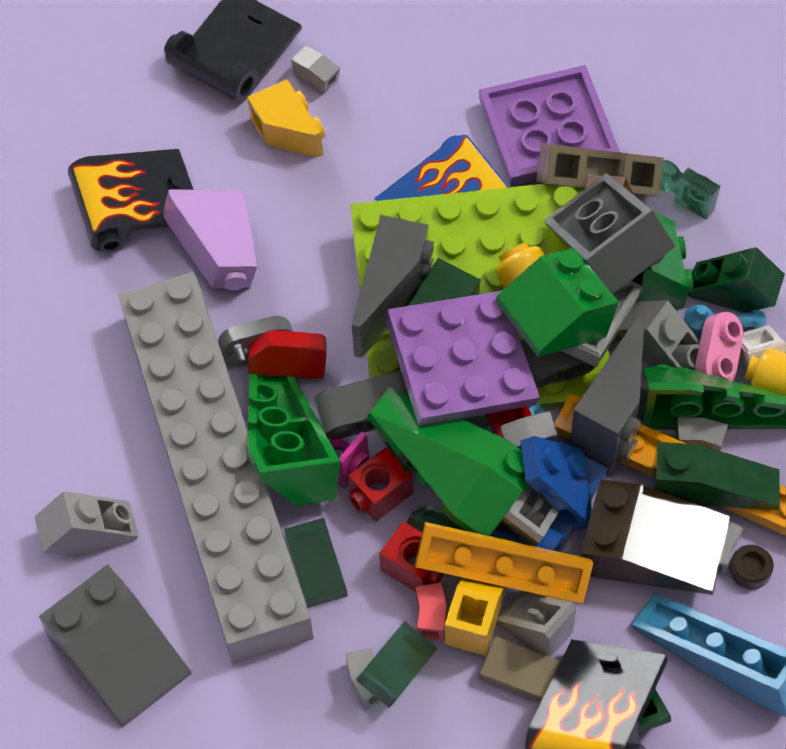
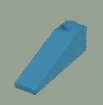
(718, 649)

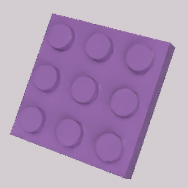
(546, 110)
(460, 358)

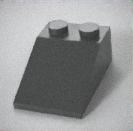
(611, 232)
(393, 275)
(608, 411)
(114, 645)

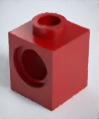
(379, 469)
(398, 550)

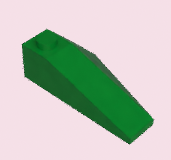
(463, 464)

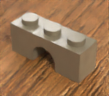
(573, 165)

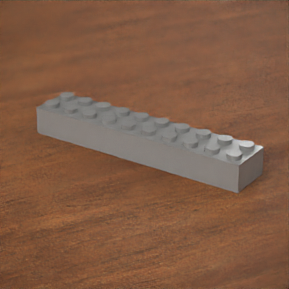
(217, 483)

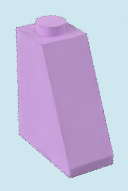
(215, 234)

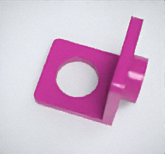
(353, 456)

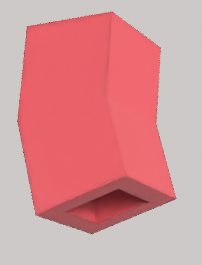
(432, 611)

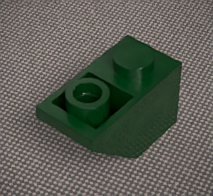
(738, 281)

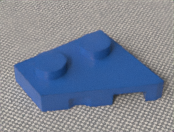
(560, 475)

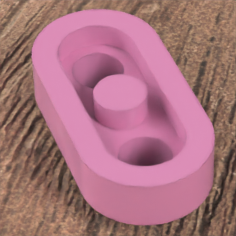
(720, 346)

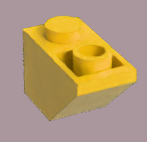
(284, 120)
(473, 615)

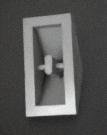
(529, 516)
(539, 621)

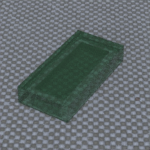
(315, 562)
(396, 664)

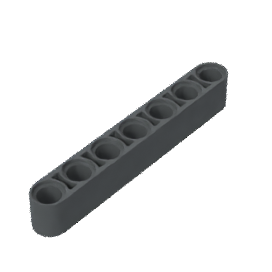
(346, 407)

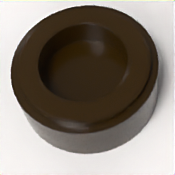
(751, 566)

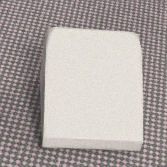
(759, 340)

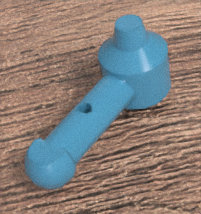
(697, 314)

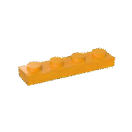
(504, 563)

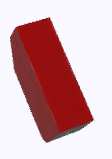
(288, 354)

